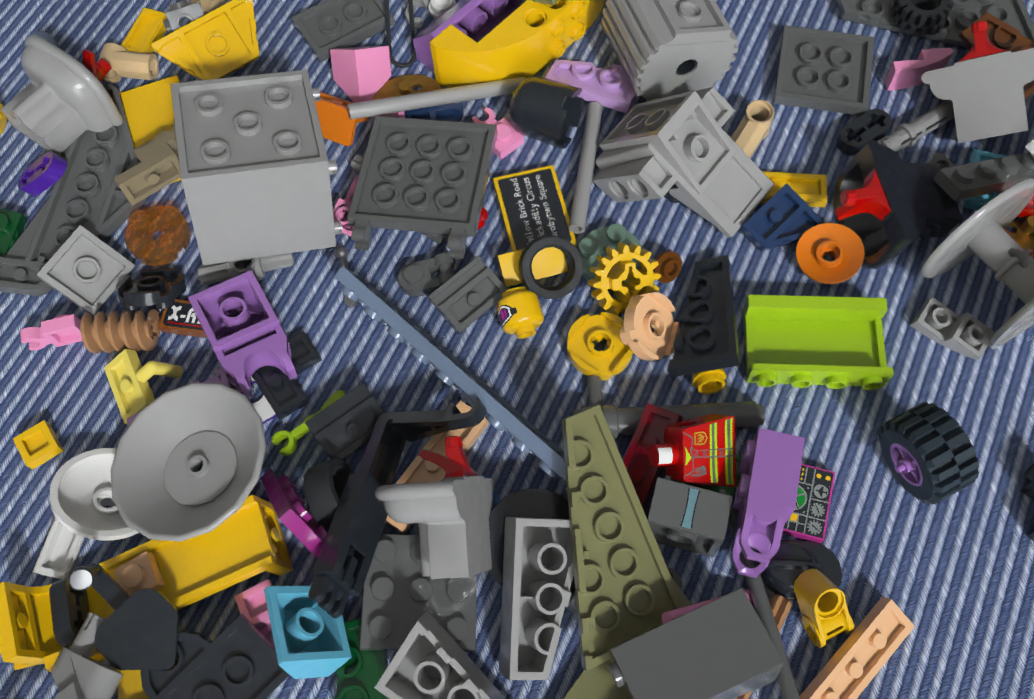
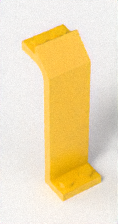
(191, 571)

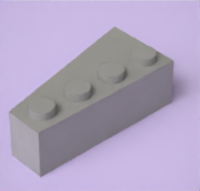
(534, 594)
(434, 668)

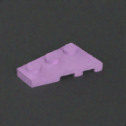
(599, 85)

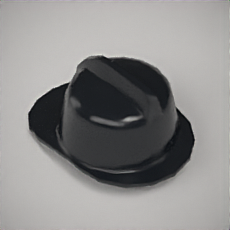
(792, 560)

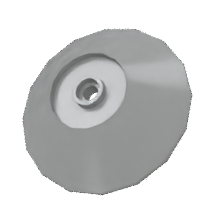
(164, 447)

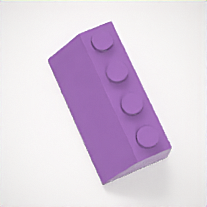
(471, 17)

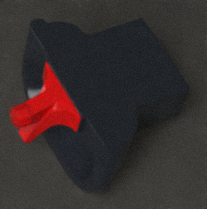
(891, 203)

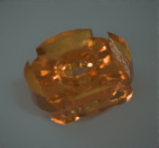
(151, 220)

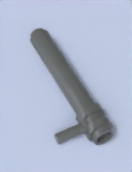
(625, 420)

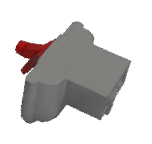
(985, 88)
(62, 96)
(449, 514)

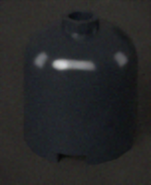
(545, 110)

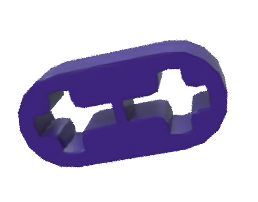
(42, 174)

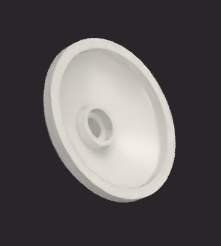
(80, 493)

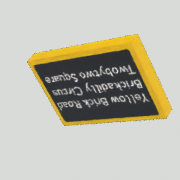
(532, 206)

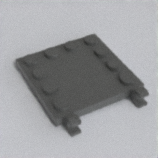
(423, 179)

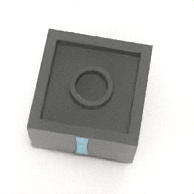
(688, 516)

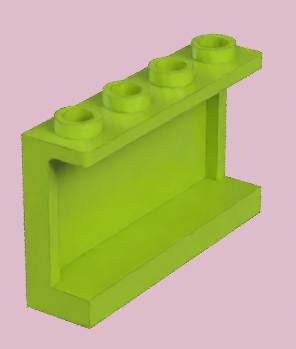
(815, 341)

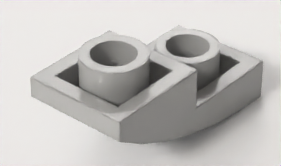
(958, 333)

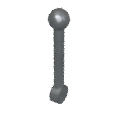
(342, 253)

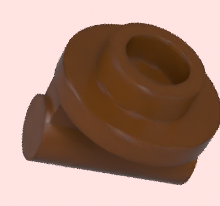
(669, 265)

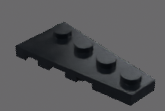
(708, 322)

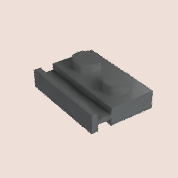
(468, 295)

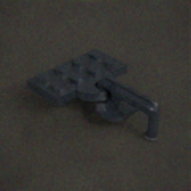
(146, 638)

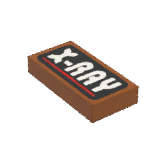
(181, 320)

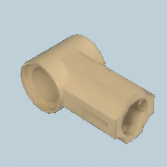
(128, 63)
(750, 131)

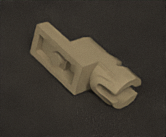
(156, 167)

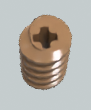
(119, 334)

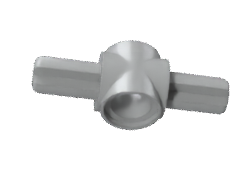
(259, 266)

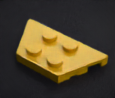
(214, 43)

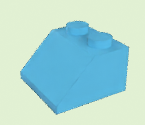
(304, 634)

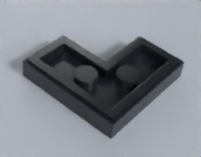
(281, 392)

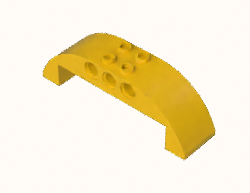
(515, 47)

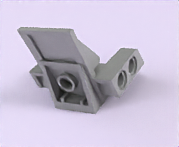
(682, 145)

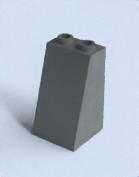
(700, 655)

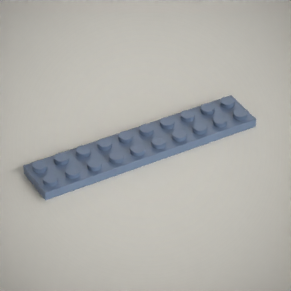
(454, 372)

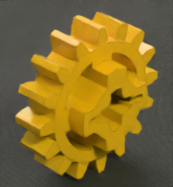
(621, 275)

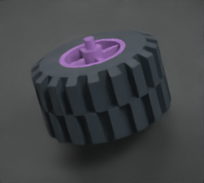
(928, 453)

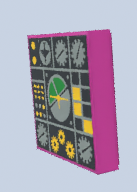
(812, 504)

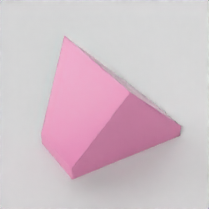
(361, 70)

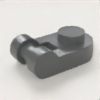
(416, 277)

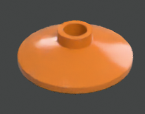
(830, 240)

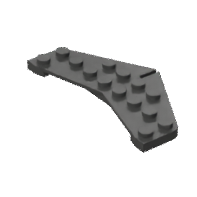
(81, 197)

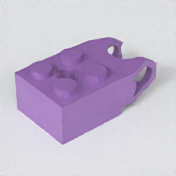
(242, 330)
(765, 496)

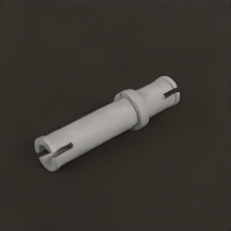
(908, 134)

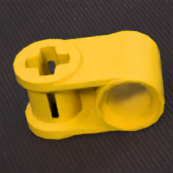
(821, 607)

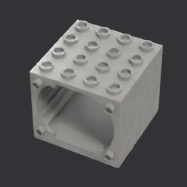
(254, 166)

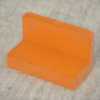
(335, 119)

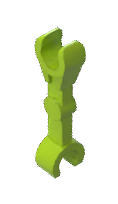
(302, 429)

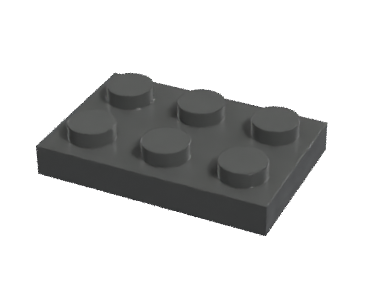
(340, 24)

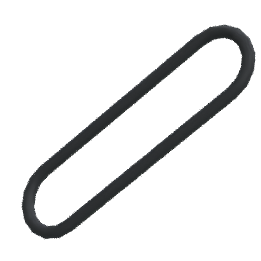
(388, 34)

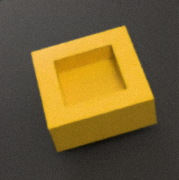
(38, 444)

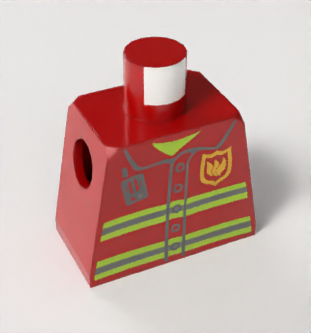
(699, 450)

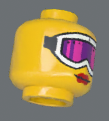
(520, 312)

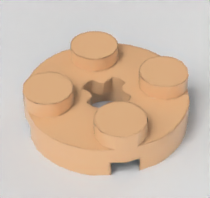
(636, 332)

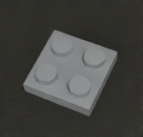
(85, 270)

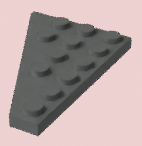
(963, 14)

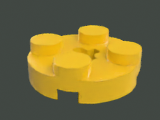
(582, 352)

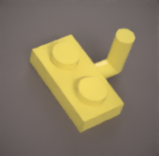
(131, 383)

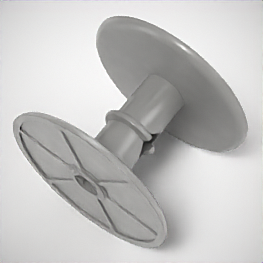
(986, 237)

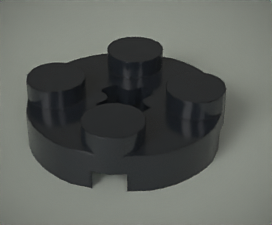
(155, 288)

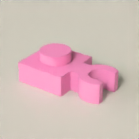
(507, 137)
(58, 331)

